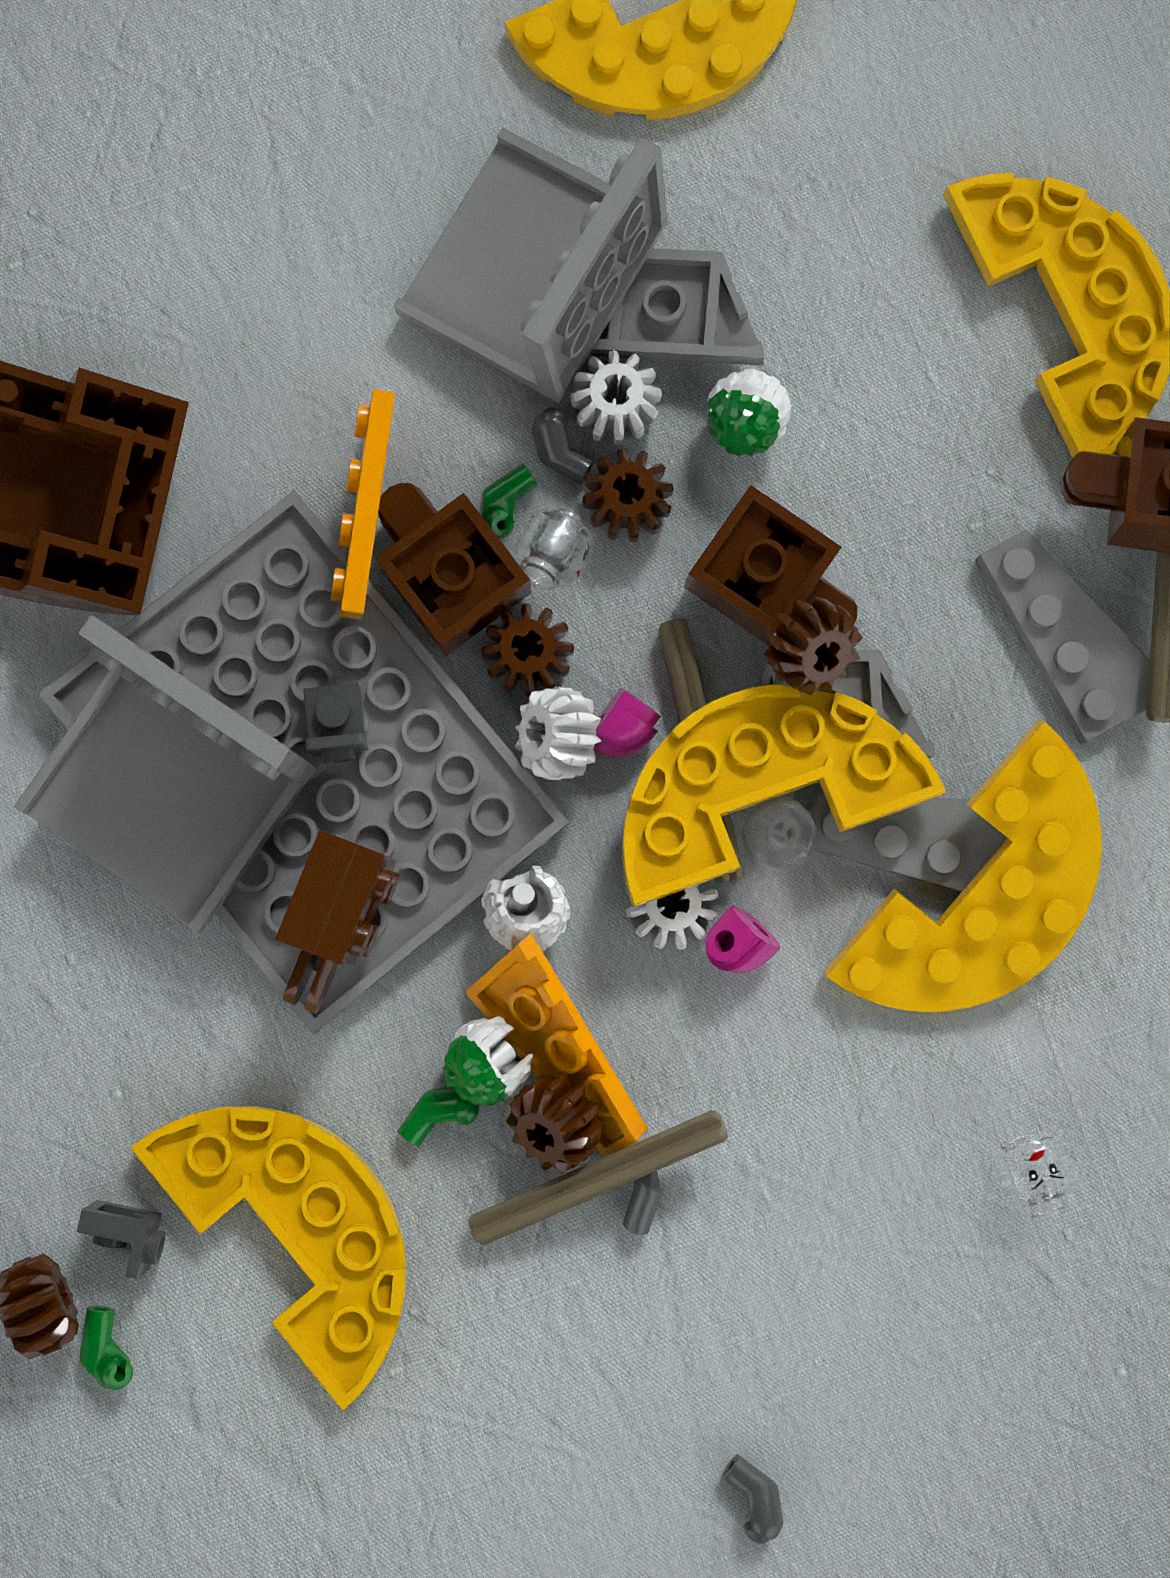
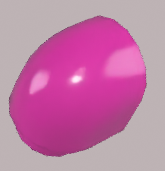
(625, 726)
(739, 942)

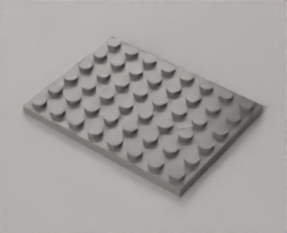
(426, 792)

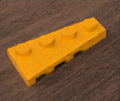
(366, 481)
(548, 1025)

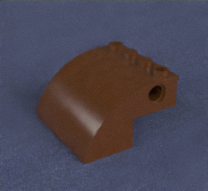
(82, 487)

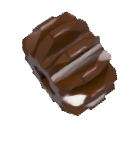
(649, 494)
(521, 633)
(813, 645)
(555, 1122)
(37, 1306)

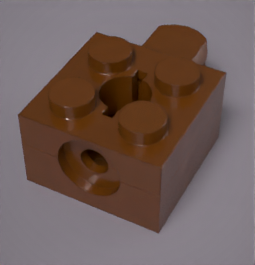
(1129, 485)
(763, 564)
(447, 565)
(334, 912)

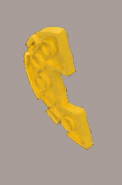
(656, 64)
(1101, 285)
(751, 752)
(1011, 913)
(319, 1206)

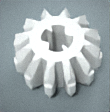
(620, 378)
(557, 733)
(679, 920)

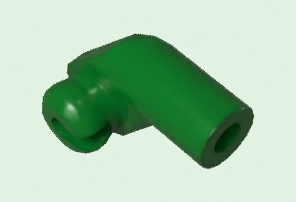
(500, 497)
(436, 1107)
(100, 1352)

